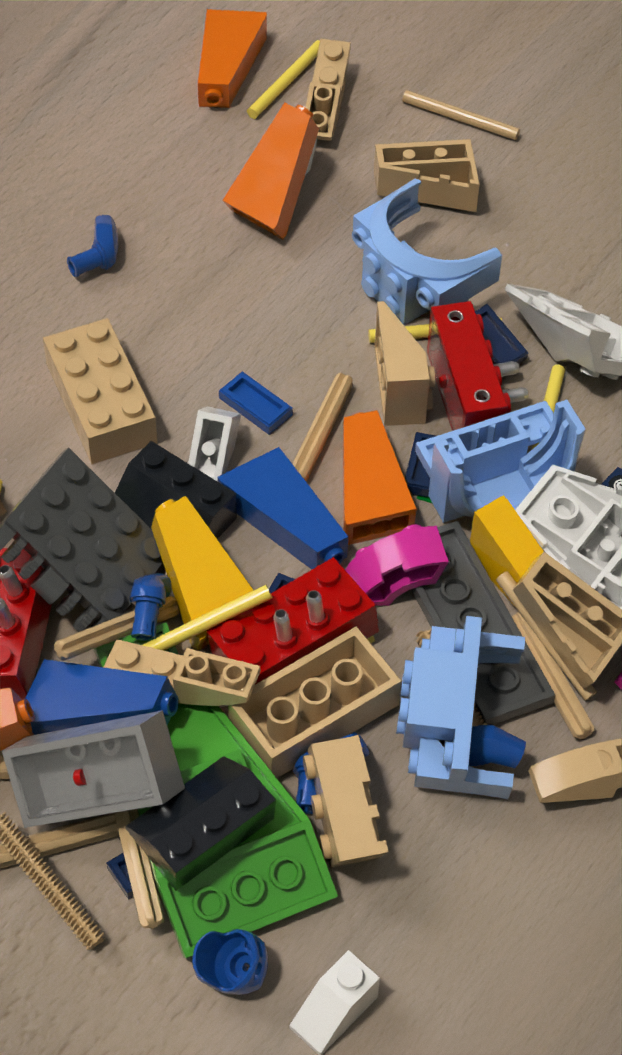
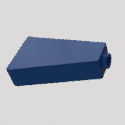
(286, 509)
(82, 695)

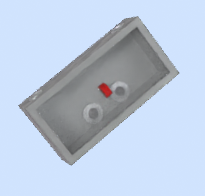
(94, 769)

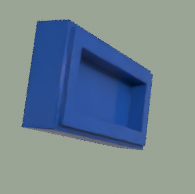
(255, 403)

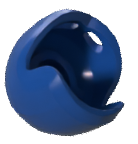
(223, 960)

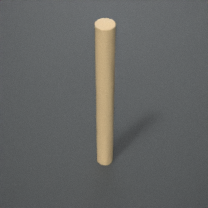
(461, 115)
(507, 583)

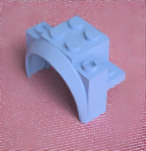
(408, 279)
(492, 458)
(441, 707)

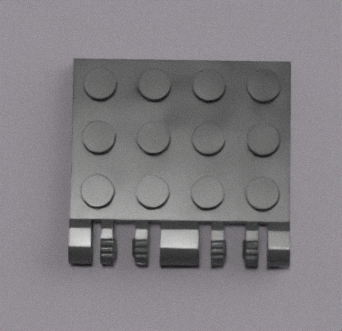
(81, 540)

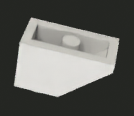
(214, 440)
(335, 1002)

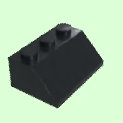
(160, 476)
(203, 821)

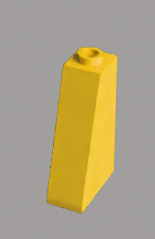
(503, 541)
(196, 562)

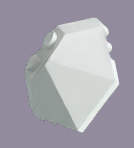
(570, 331)
(578, 527)

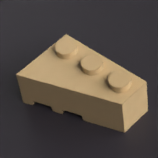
(443, 167)
(572, 616)
(343, 802)

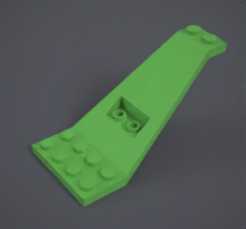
(264, 876)

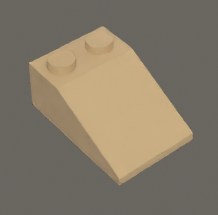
(401, 371)

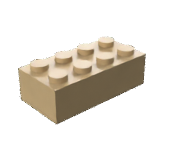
(100, 390)
(316, 700)

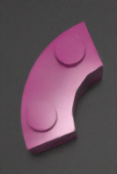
(399, 563)

